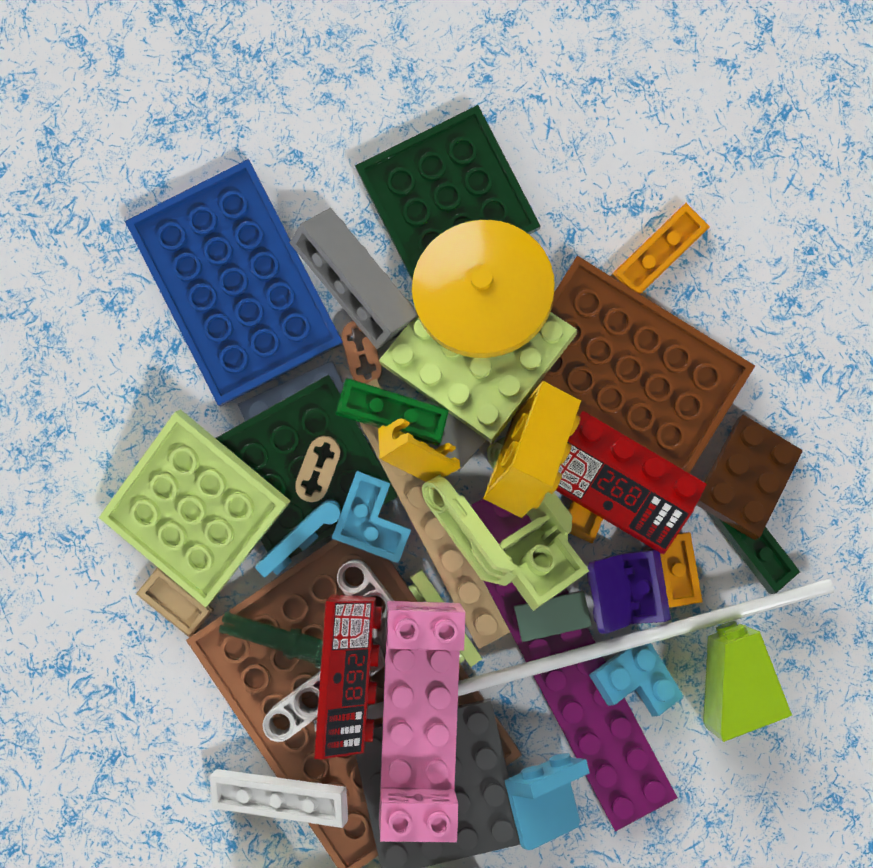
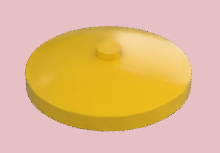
(483, 288)

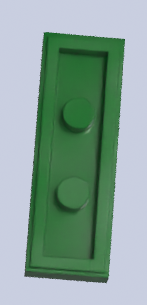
(382, 407)

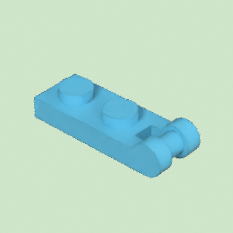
(301, 536)

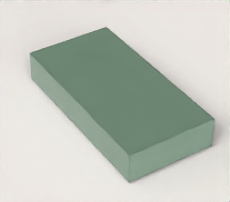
(554, 617)

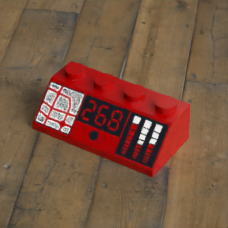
(628, 484)
(346, 676)

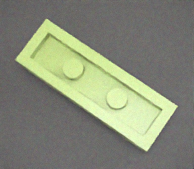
(424, 591)

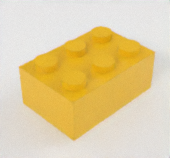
(534, 450)

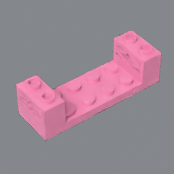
(420, 722)

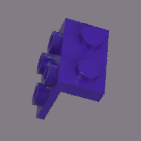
(628, 590)

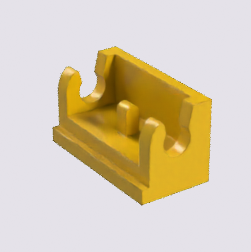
(414, 456)

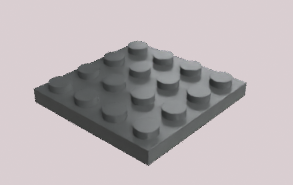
(480, 788)

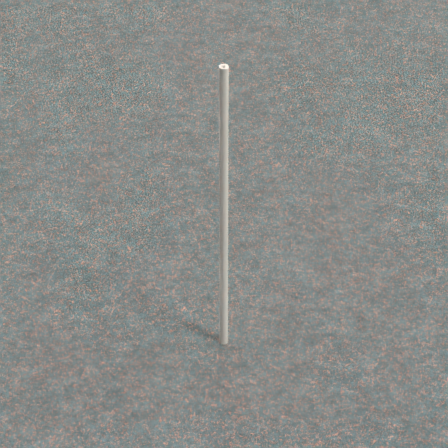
(633, 640)

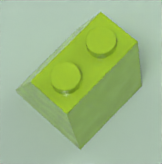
(740, 683)

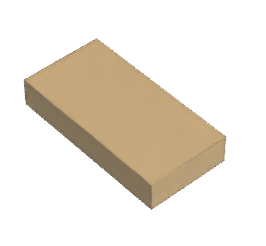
(174, 603)

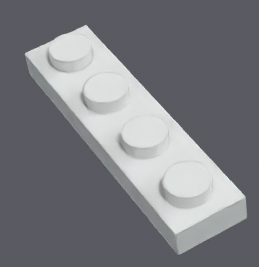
(279, 798)

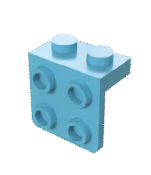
(545, 800)

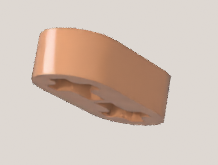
(353, 355)

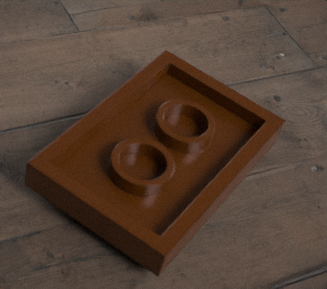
(749, 477)

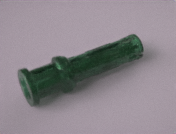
(291, 643)

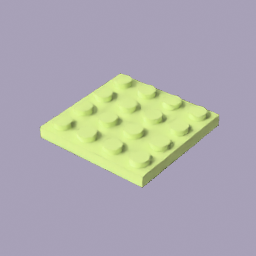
(476, 390)
(193, 508)

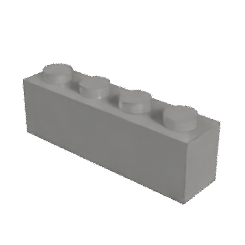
(353, 277)

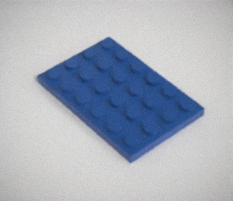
(234, 282)

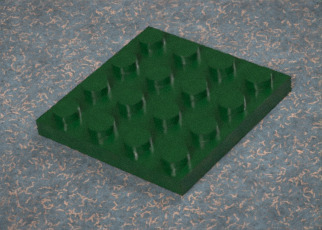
(443, 181)
(278, 442)

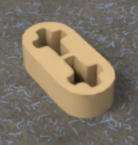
(309, 466)

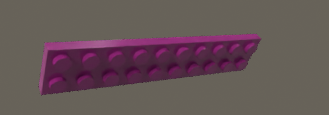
(609, 737)

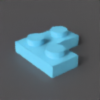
(360, 522)
(639, 671)

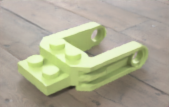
(532, 558)

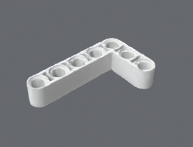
(292, 704)

